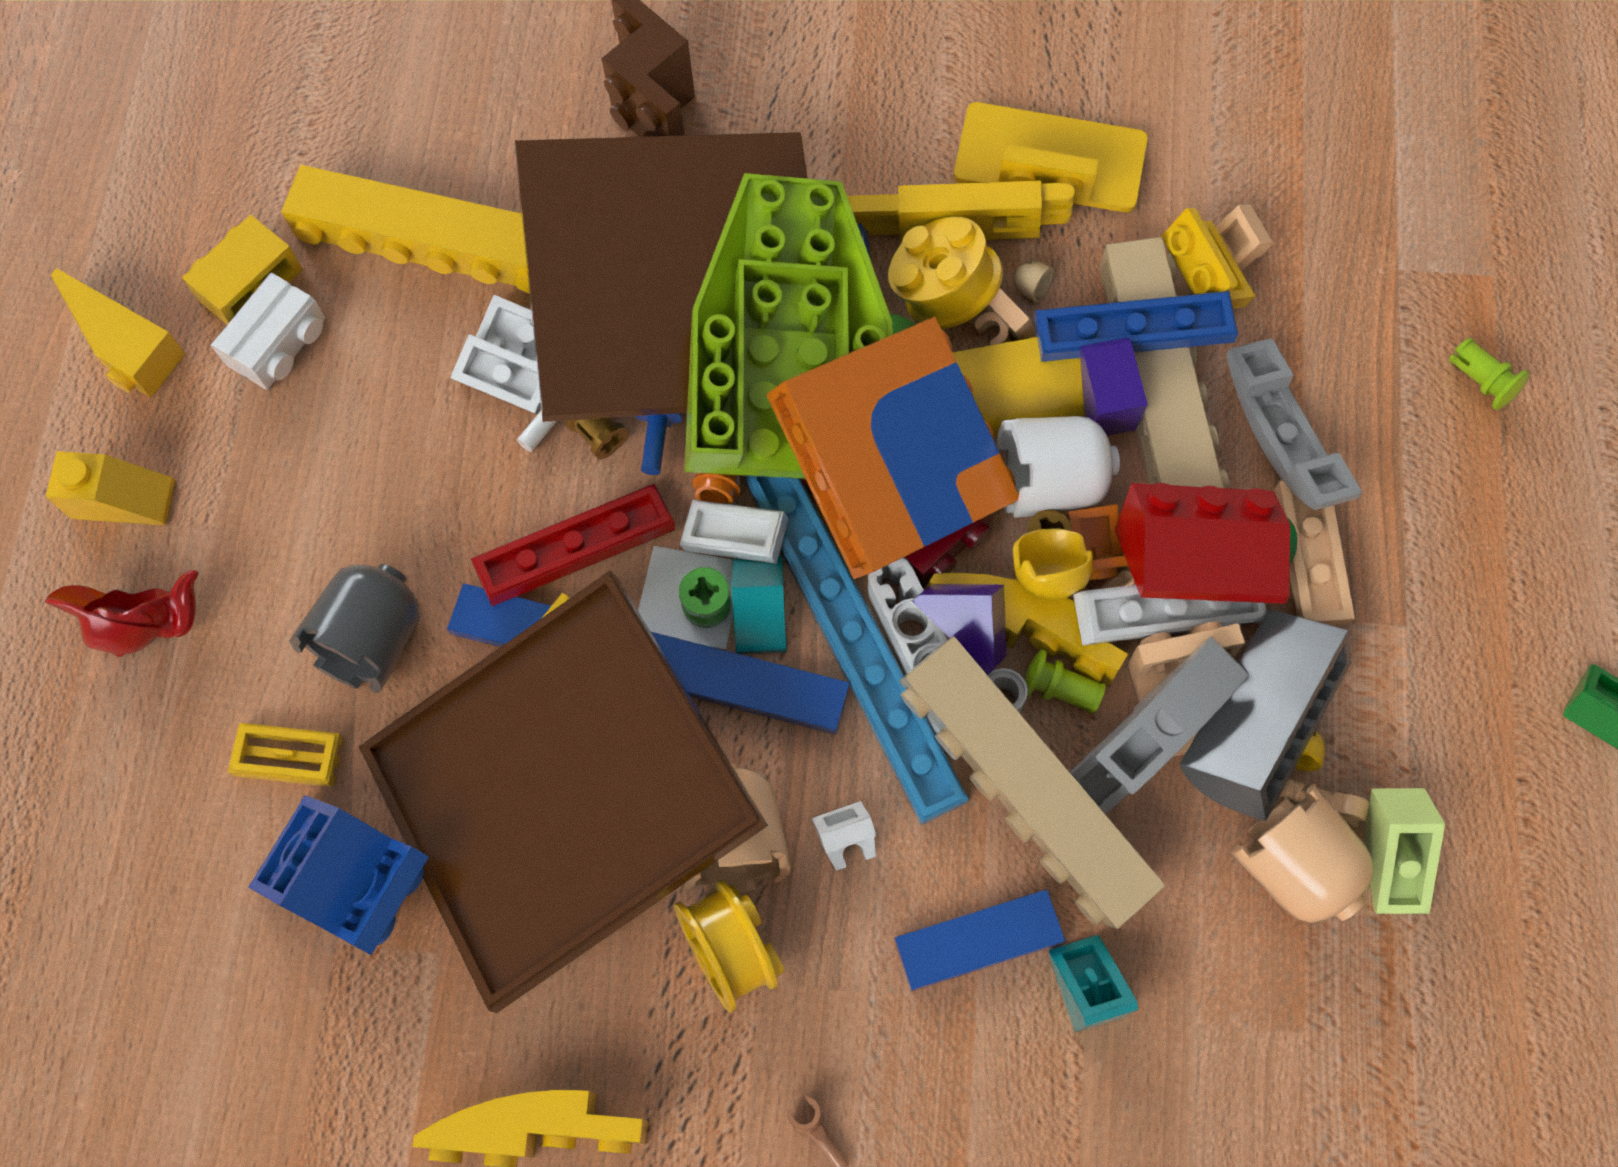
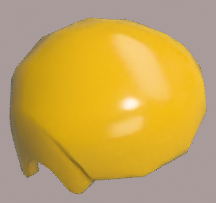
(1052, 562)

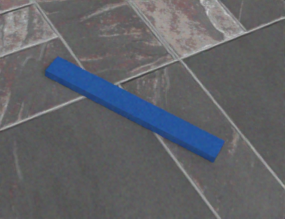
(703, 670)

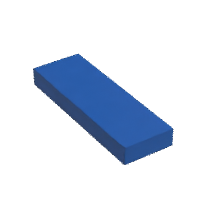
(979, 940)

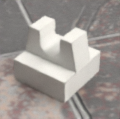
(844, 828)

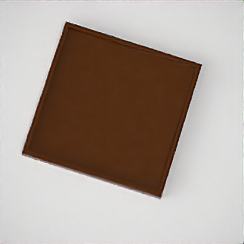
(620, 254)
(559, 791)

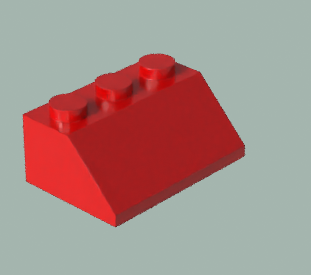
(1206, 543)

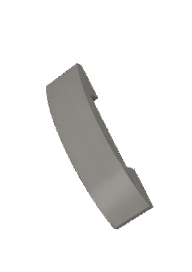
(1284, 431)

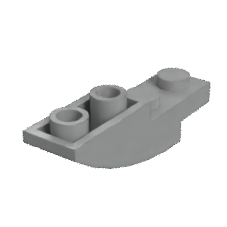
(1160, 725)

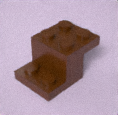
(647, 72)

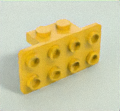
(1026, 145)

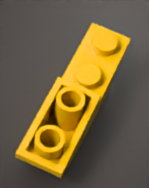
(1049, 624)
(511, 1124)

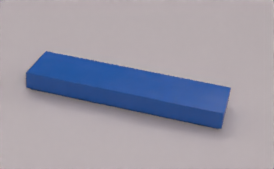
(1147, 323)

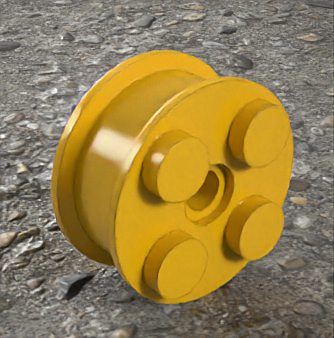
(945, 271)
(727, 944)

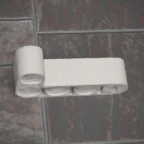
(914, 649)

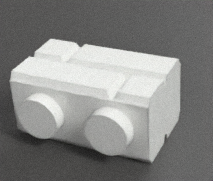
(269, 332)

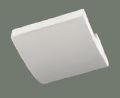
(502, 356)

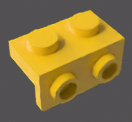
(1205, 258)

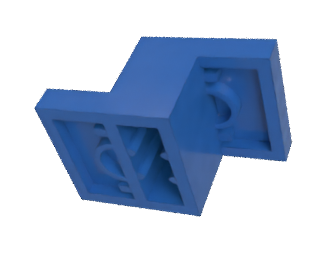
(340, 874)

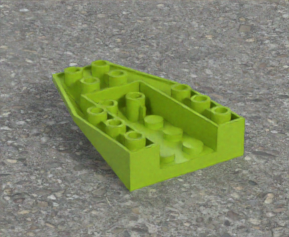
(775, 302)

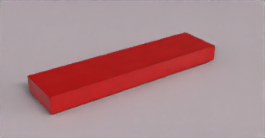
(573, 544)

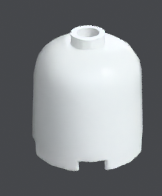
(1057, 463)

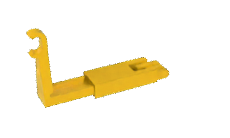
(999, 208)

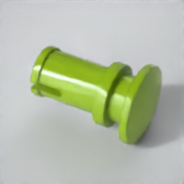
(1489, 373)
(1062, 684)

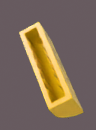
(1015, 383)

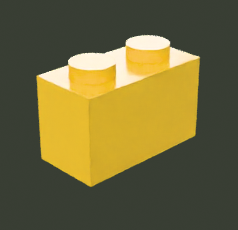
(238, 266)

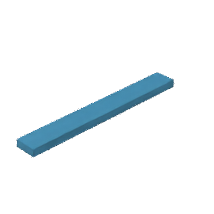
(860, 650)

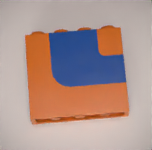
(893, 446)

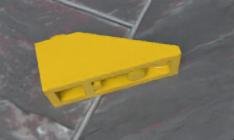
(126, 343)

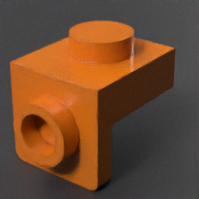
(1099, 536)

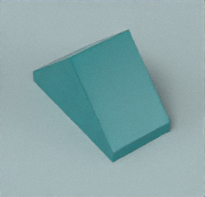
(758, 606)
(1091, 984)

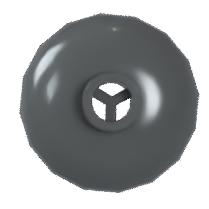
(360, 625)

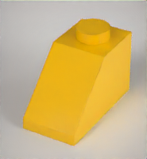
(108, 489)

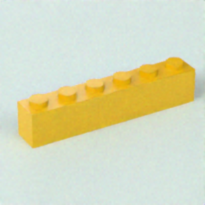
(407, 226)

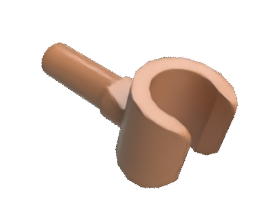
(819, 1134)

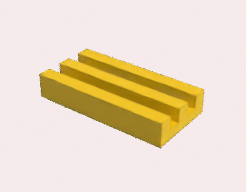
(327, 760)

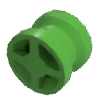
(706, 609)

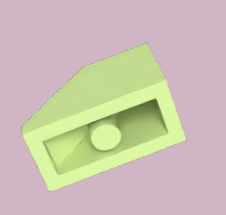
(1405, 848)

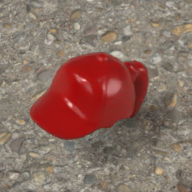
(128, 621)

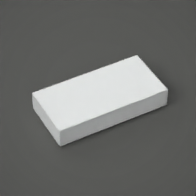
(734, 531)

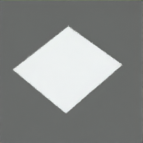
(661, 602)

